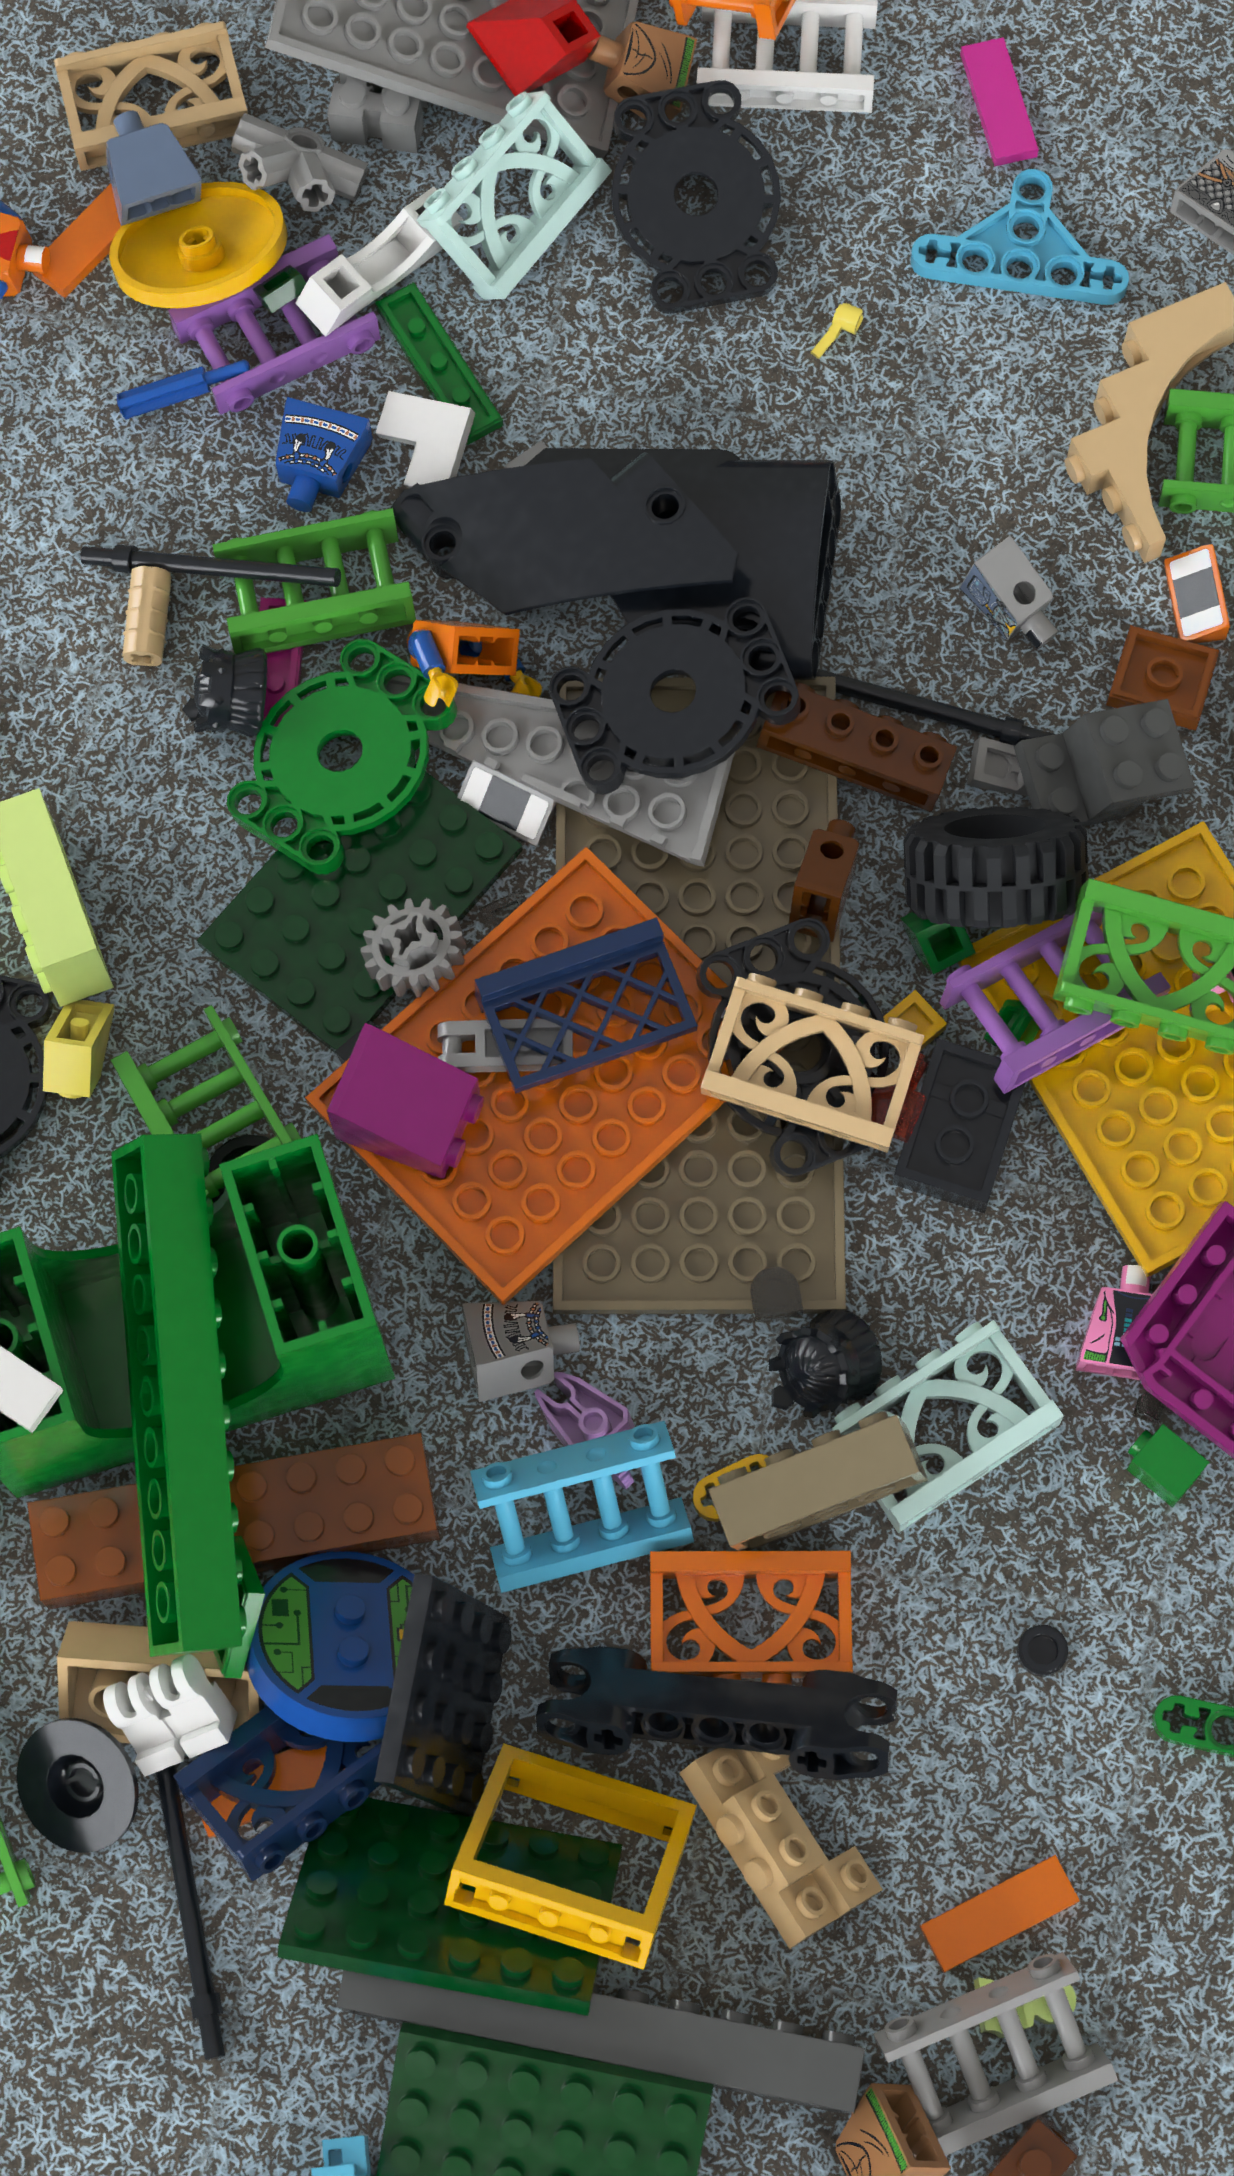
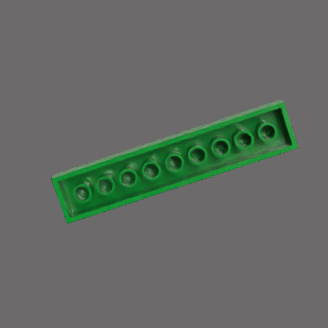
(177, 1395)

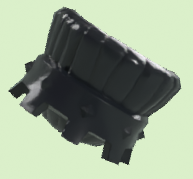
(229, 691)
(826, 1363)

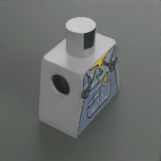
(1010, 593)

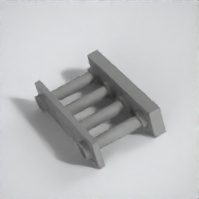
(1034, 2087)

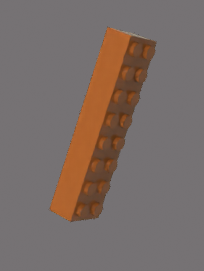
(287, 1510)

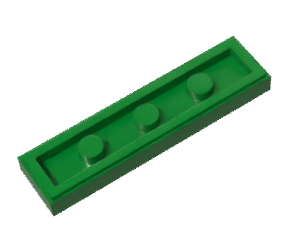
(437, 357)

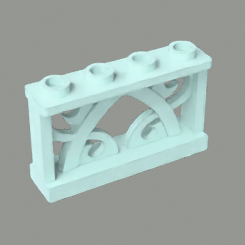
(479, 171)
(1014, 1425)

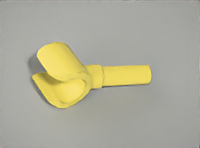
(845, 318)

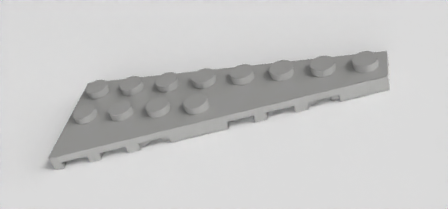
(528, 743)

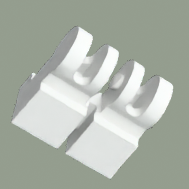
(170, 1713)

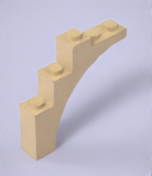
(1160, 354)

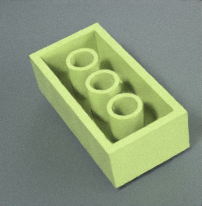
(48, 902)

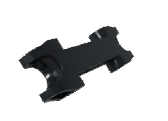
(805, 1721)

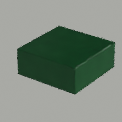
(280, 288)

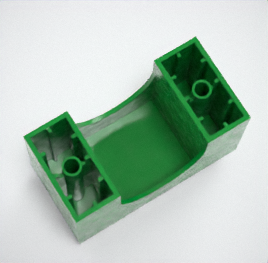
(289, 1329)

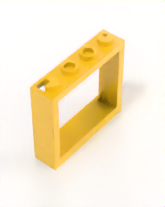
(552, 1909)

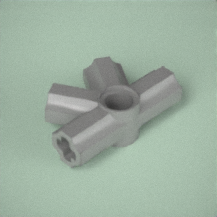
(298, 159)

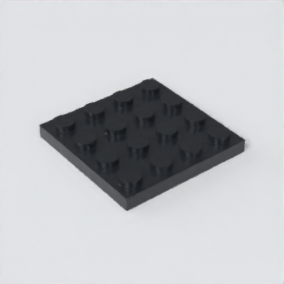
(443, 1697)

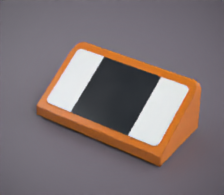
(1197, 595)

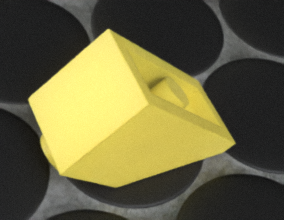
(77, 1048)

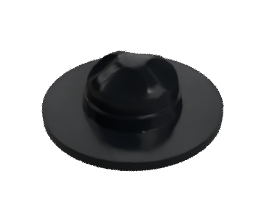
(77, 1785)

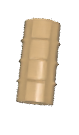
(146, 616)

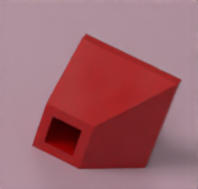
(534, 40)

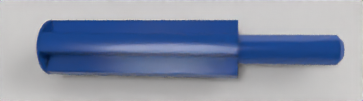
(175, 389)

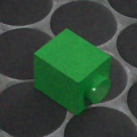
(937, 944)
(1165, 1464)

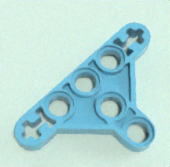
(1045, 253)

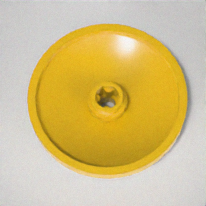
(200, 248)

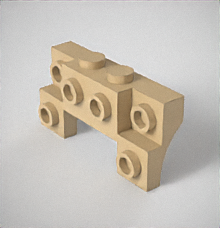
(774, 1844)

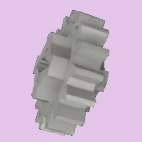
(413, 947)

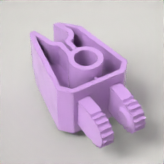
(588, 1416)

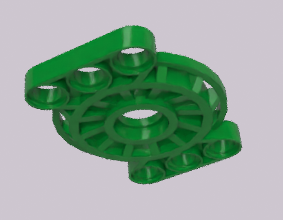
(347, 800)

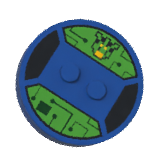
(331, 1643)

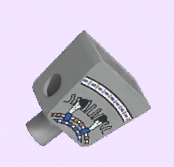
(513, 1346)

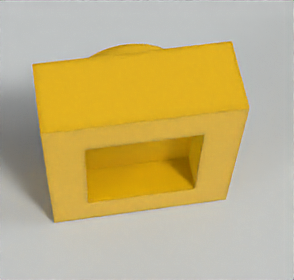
(919, 1012)

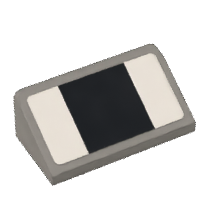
(507, 802)

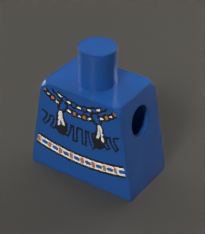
(319, 451)

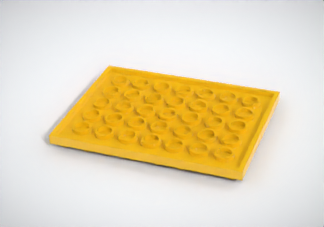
(1137, 1108)

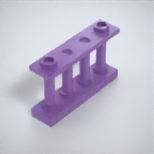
(239, 392)
(1058, 1039)

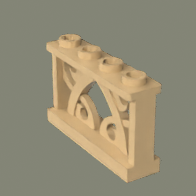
(164, 56)
(747, 1084)

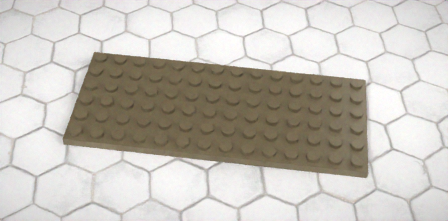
(715, 1204)

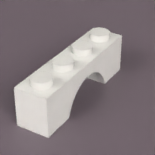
(356, 281)

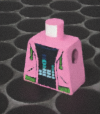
(1112, 1315)

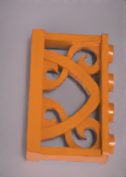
(801, 1568)

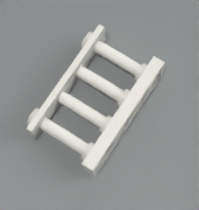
(804, 88)

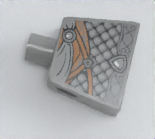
(1208, 200)

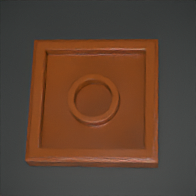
(1161, 669)

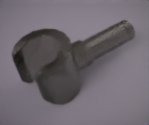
(1149, 1408)

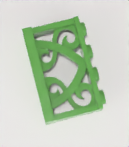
(1119, 912)

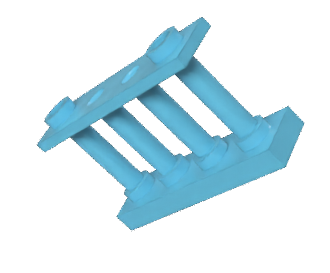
(591, 1543)

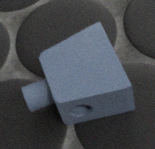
(148, 170)

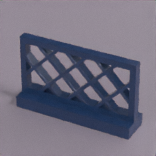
(575, 966)

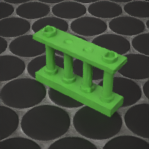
(1188, 413)
(325, 618)
(163, 1115)

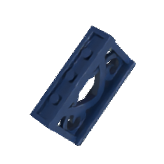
(295, 1814)

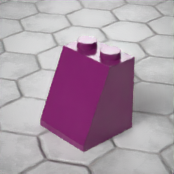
(404, 1103)

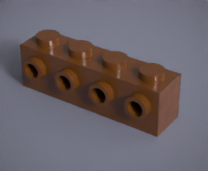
(861, 747)

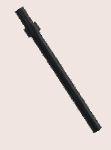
(126, 557)
(1009, 730)
(205, 2003)

